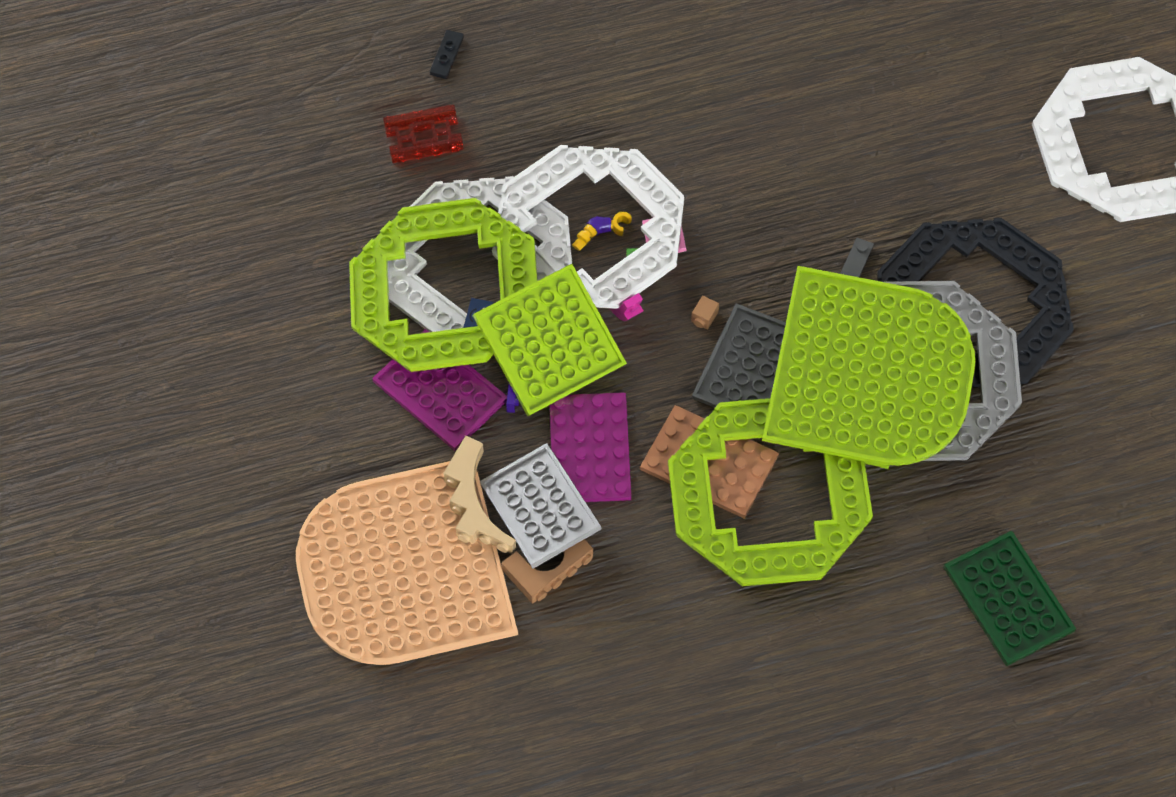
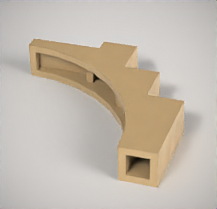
(464, 501)

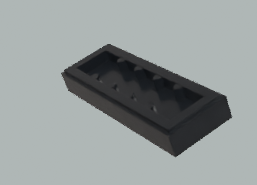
(446, 54)

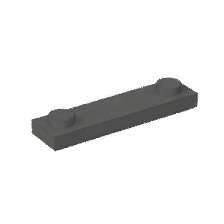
(857, 258)

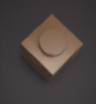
(705, 312)

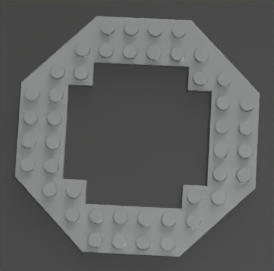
(996, 368)

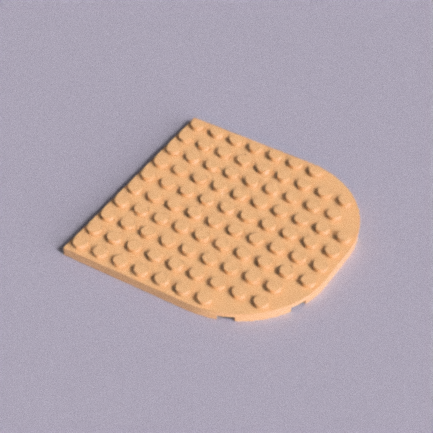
(393, 577)

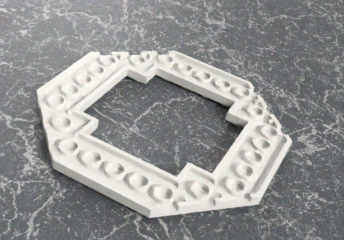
(1062, 152)
(639, 179)
(425, 303)

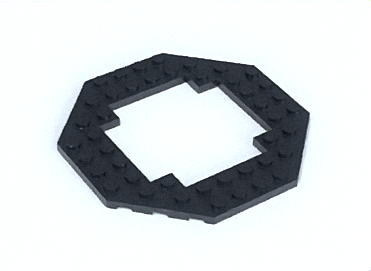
(1018, 252)

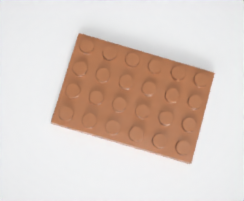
(732, 480)

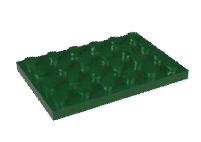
(1009, 598)

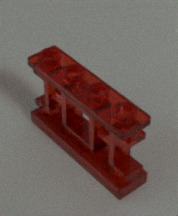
(422, 121)

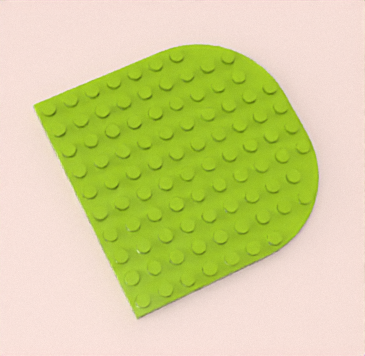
(869, 371)

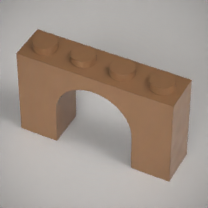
(537, 583)

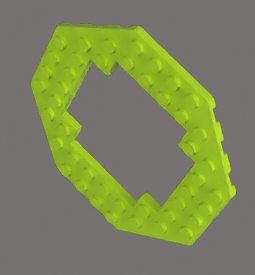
(423, 222)
(761, 562)

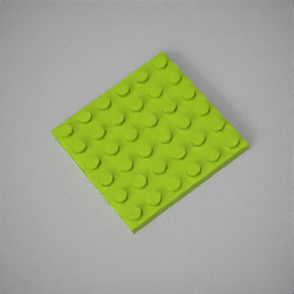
(549, 339)

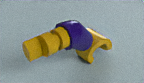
(601, 225)

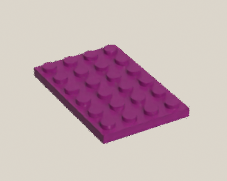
(445, 400)
(593, 444)

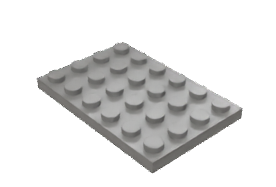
(540, 505)

